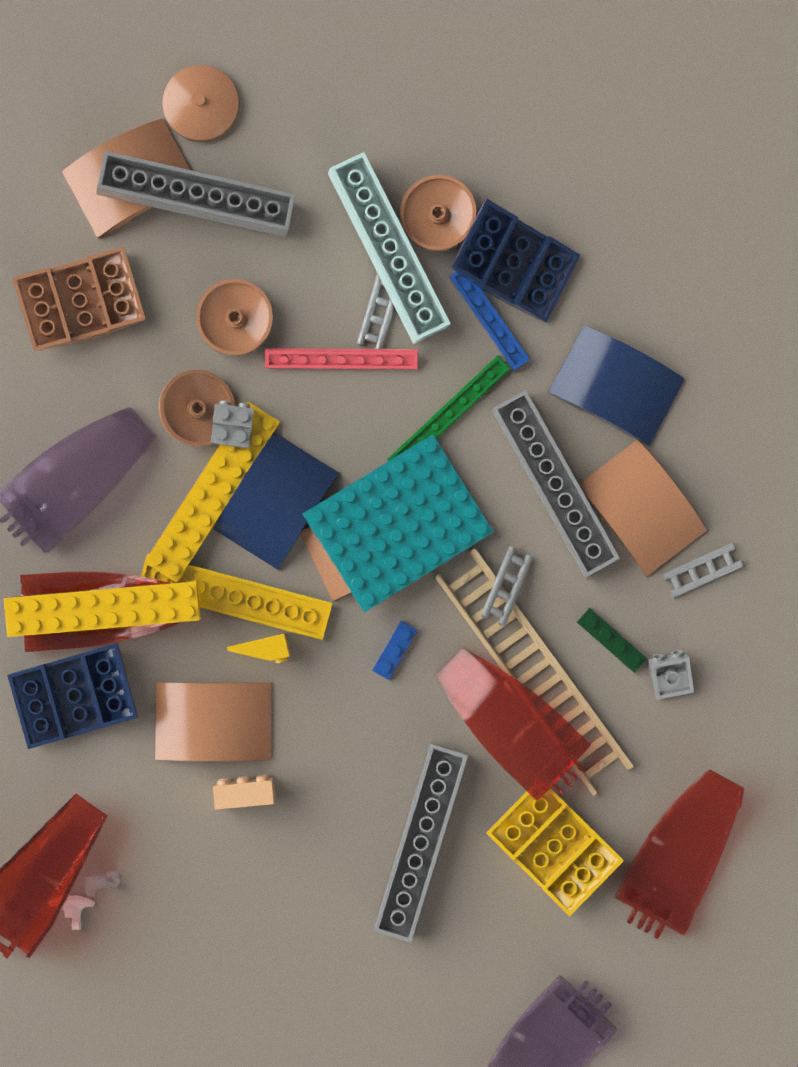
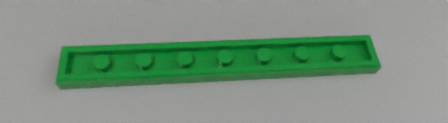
(457, 404)

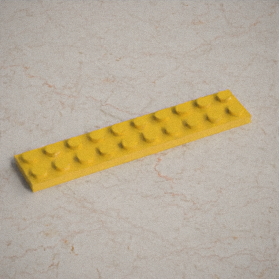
(208, 500)
(254, 601)
(102, 609)

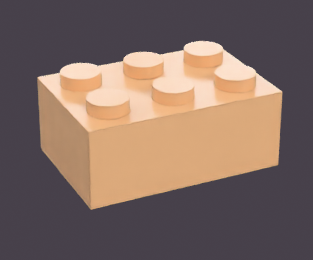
(244, 792)

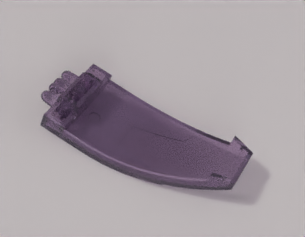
(73, 478)
(556, 1029)

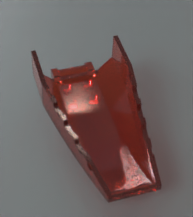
(44, 873)

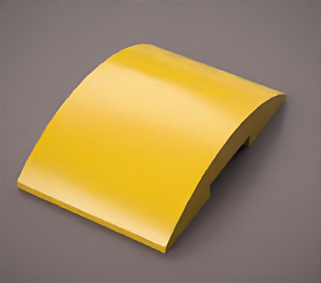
(555, 848)

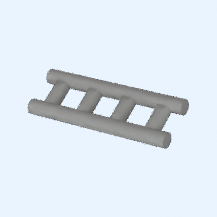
(369, 317)
(714, 573)
(496, 591)

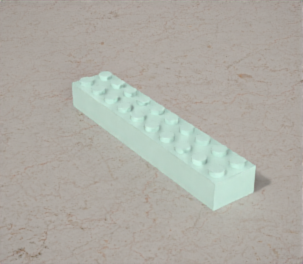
(388, 247)

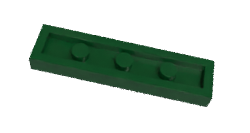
(611, 640)

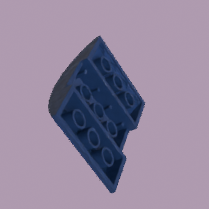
(534, 262)
(617, 384)
(272, 497)
(72, 696)

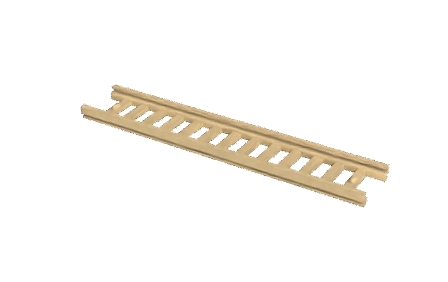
(548, 660)

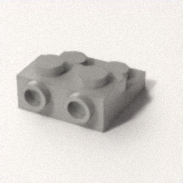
(232, 424)
(671, 674)

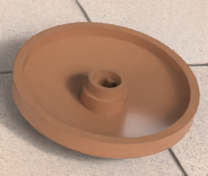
(200, 103)
(438, 212)
(234, 317)
(189, 406)

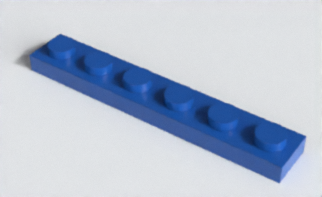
(490, 321)

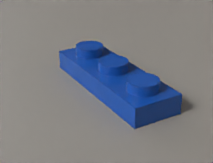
(394, 650)

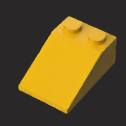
(268, 648)

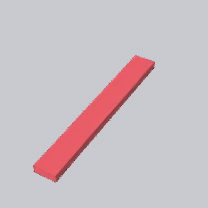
(341, 358)

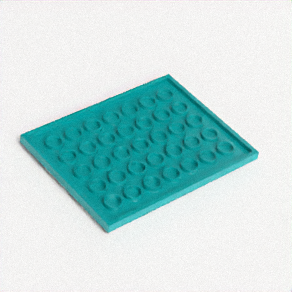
(397, 523)

